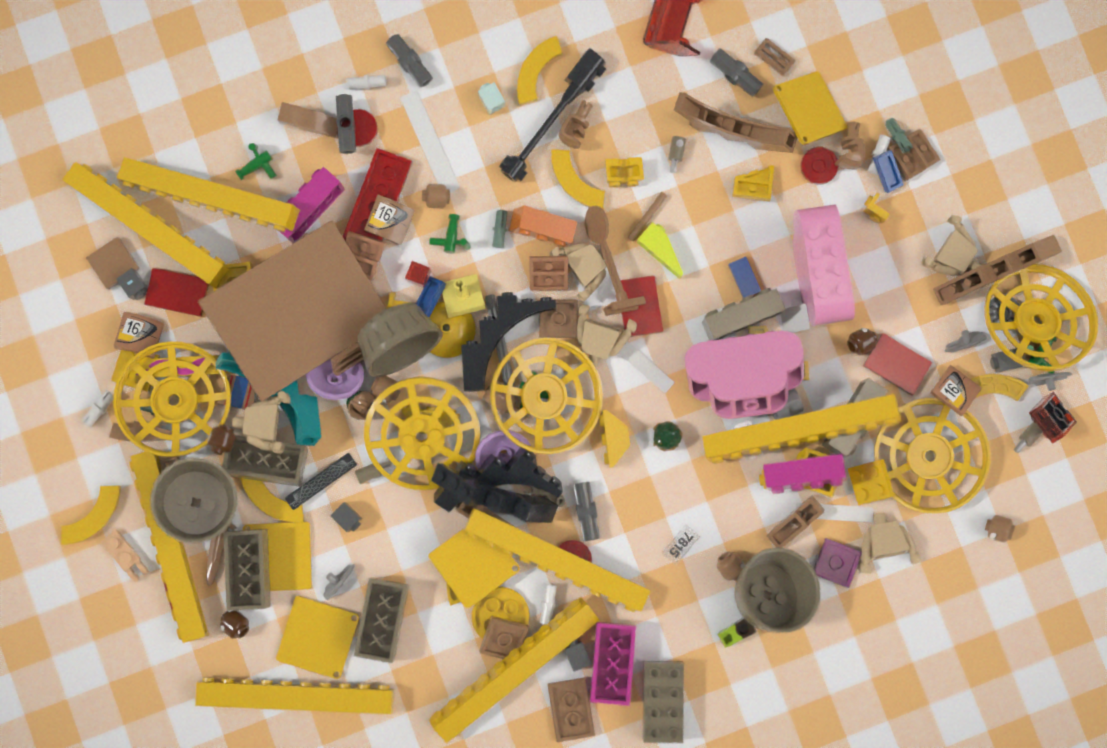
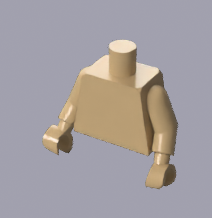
(956, 252)
(586, 265)
(599, 338)
(261, 423)
(886, 540)

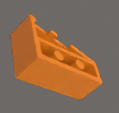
(542, 226)

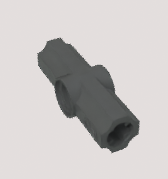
(409, 60)
(736, 72)
(345, 112)
(586, 511)

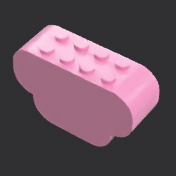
(822, 265)
(745, 373)

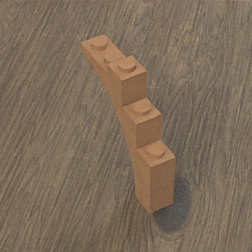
(733, 128)

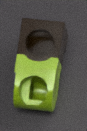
(736, 632)

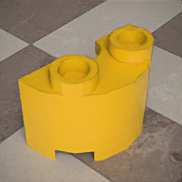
(624, 171)

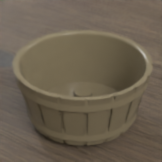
(397, 339)
(174, 494)
(792, 586)

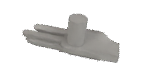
(966, 341)
(1048, 379)
(337, 581)

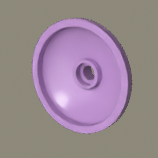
(346, 384)
(495, 443)

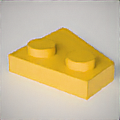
(755, 185)

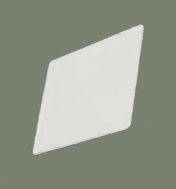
(795, 319)

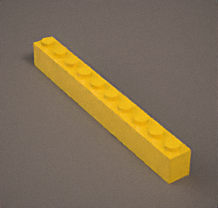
(208, 194)
(142, 222)
(802, 428)
(171, 556)
(557, 560)
(513, 670)
(294, 697)

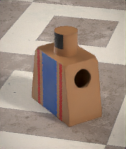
(241, 393)

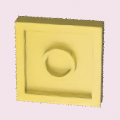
(463, 296)

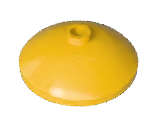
(461, 330)

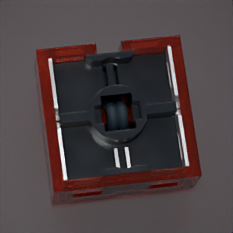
(1052, 417)

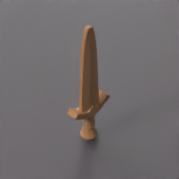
(215, 554)

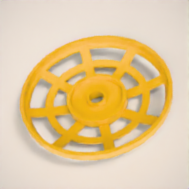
(1048, 314)
(162, 393)
(557, 395)
(419, 422)
(943, 456)

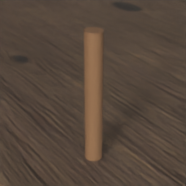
(648, 215)

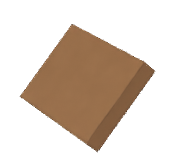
(571, 709)

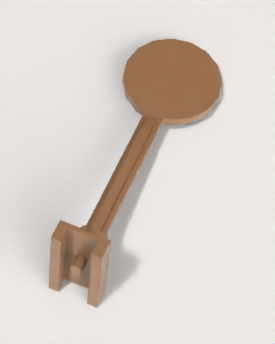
(597, 230)

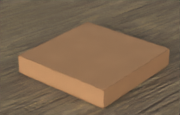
(111, 262)
(560, 322)
(502, 637)

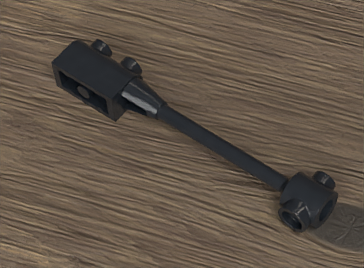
(579, 80)

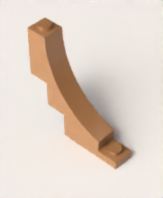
(997, 269)

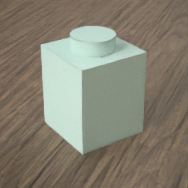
(491, 97)

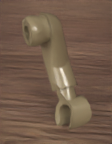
(558, 500)

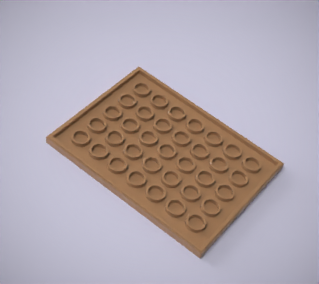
(293, 310)

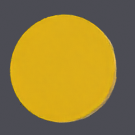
(499, 603)

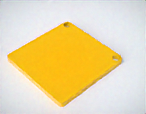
(810, 107)
(288, 555)
(472, 567)
(317, 637)

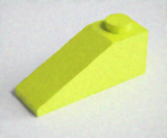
(657, 244)

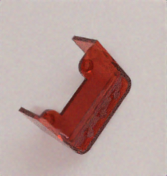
(667, 27)

